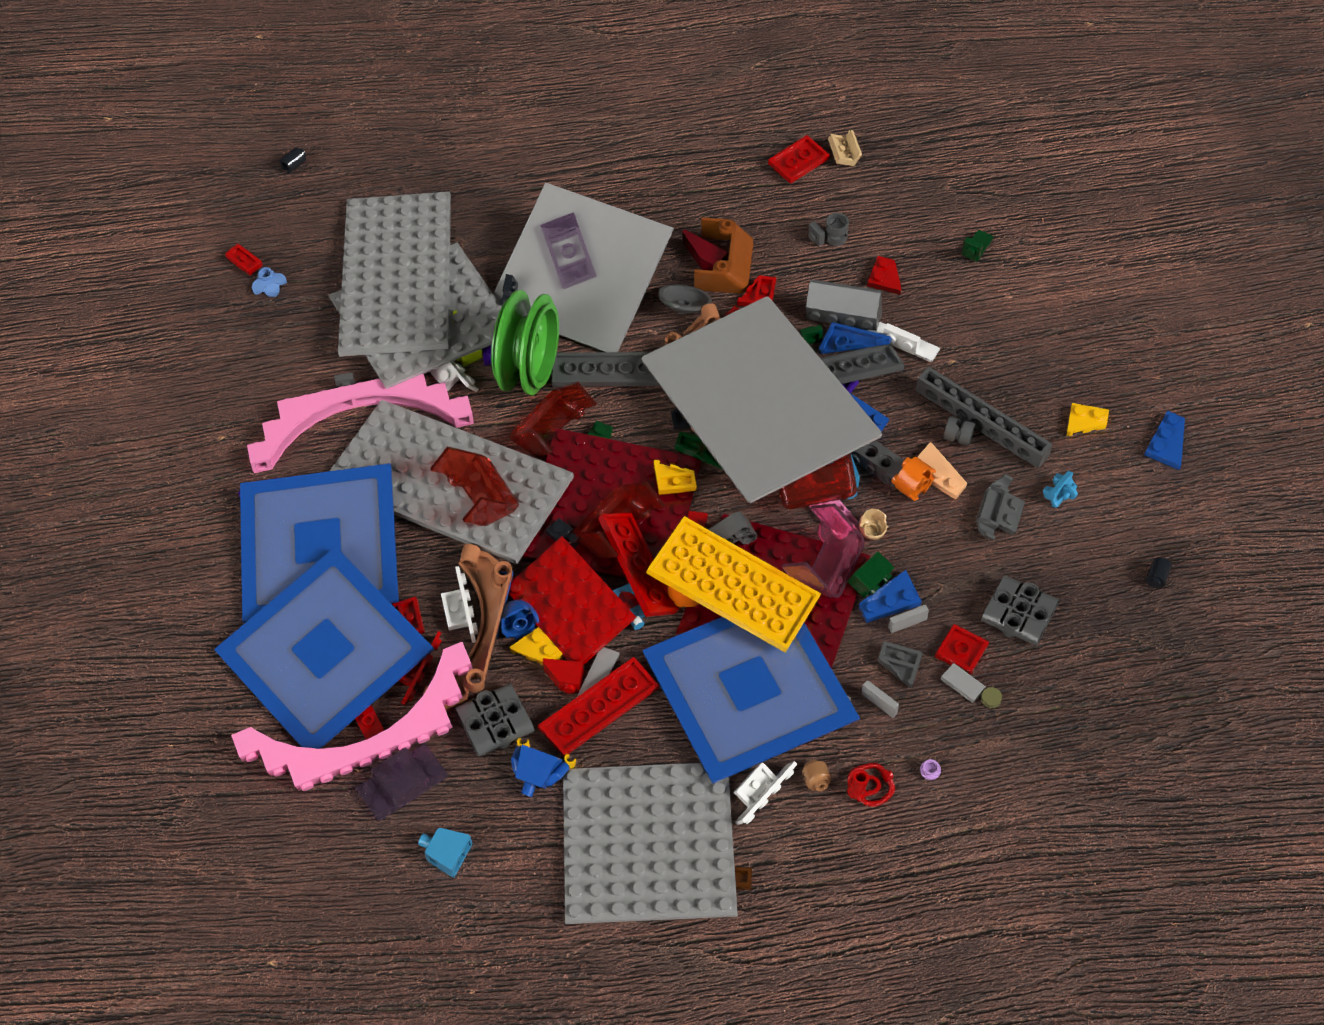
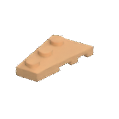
(946, 477)

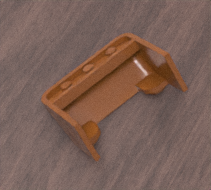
(729, 275)

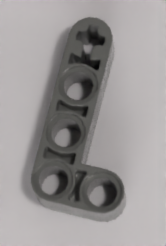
(735, 528)

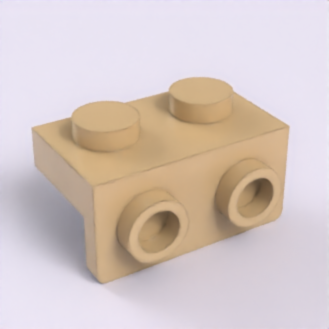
(845, 148)

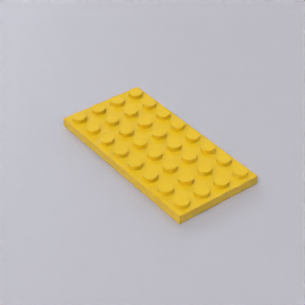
(734, 584)

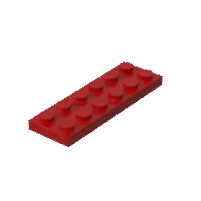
(635, 560)
(598, 707)

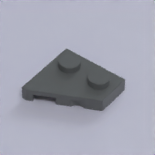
(900, 661)

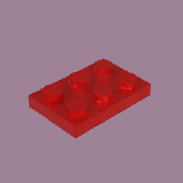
(798, 159)

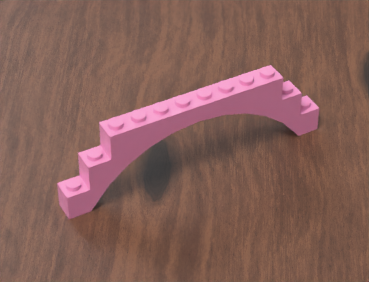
(304, 411)
(321, 765)

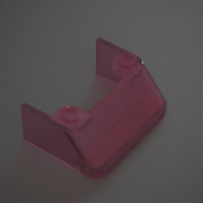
(837, 555)

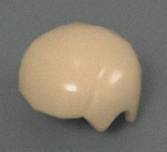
(873, 524)

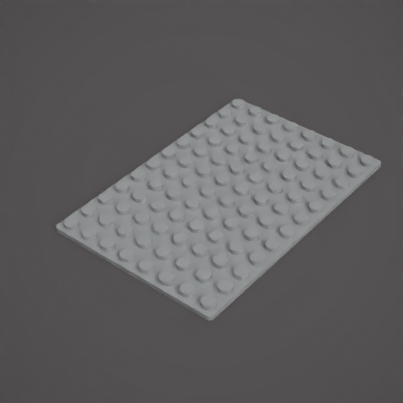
(760, 399)

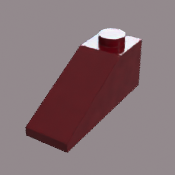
(702, 251)

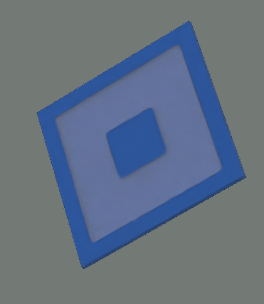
(303, 517)
(323, 650)
(745, 696)

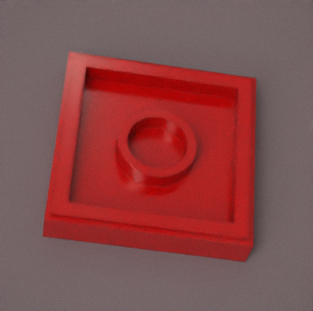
(962, 648)

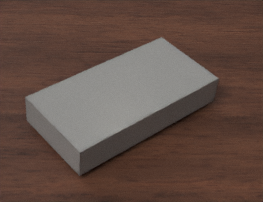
(908, 618)
(963, 683)
(880, 699)

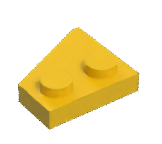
(1086, 419)
(673, 479)
(536, 647)

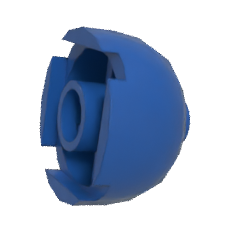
(518, 619)

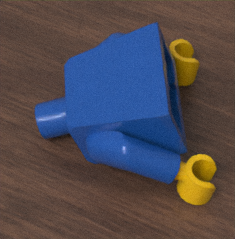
(537, 767)

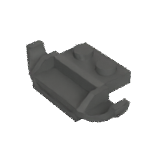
(999, 509)

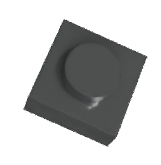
(816, 234)
(344, 379)

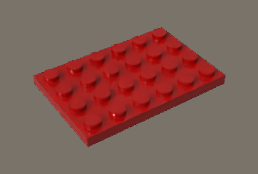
(571, 602)

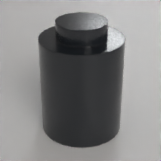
(293, 159)
(1158, 572)

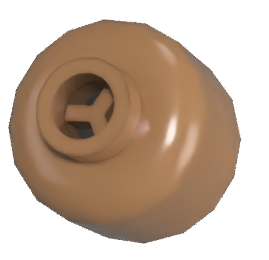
(816, 775)

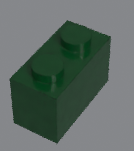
(871, 574)

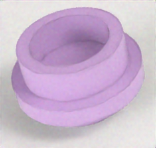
(930, 769)

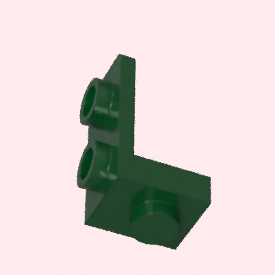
(976, 246)
(812, 334)

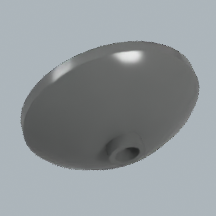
(684, 298)

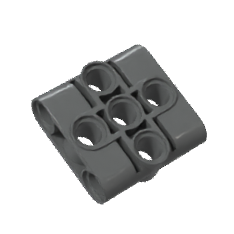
(1033, 627)
(507, 700)

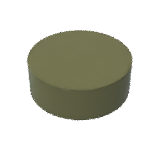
(991, 697)

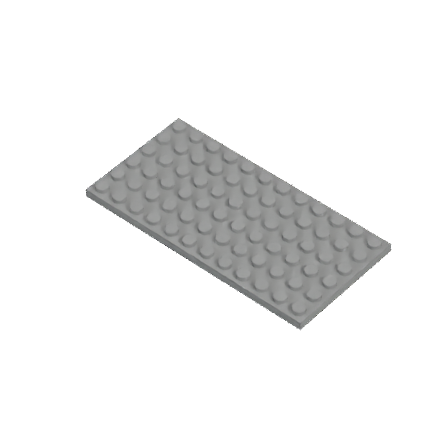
(396, 274)
(428, 499)

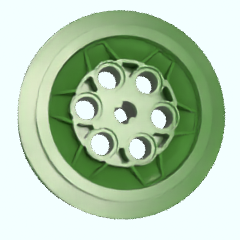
(525, 342)

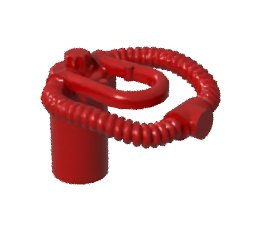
(859, 779)

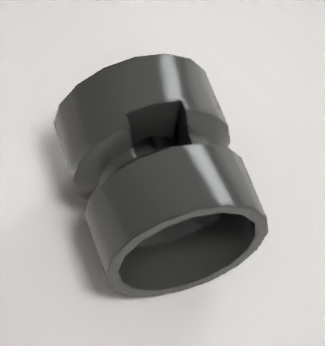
(836, 229)
(959, 431)

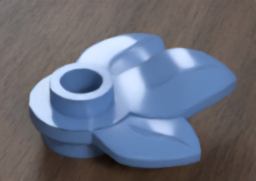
(268, 282)

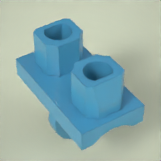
(1063, 489)

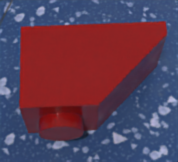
(564, 674)

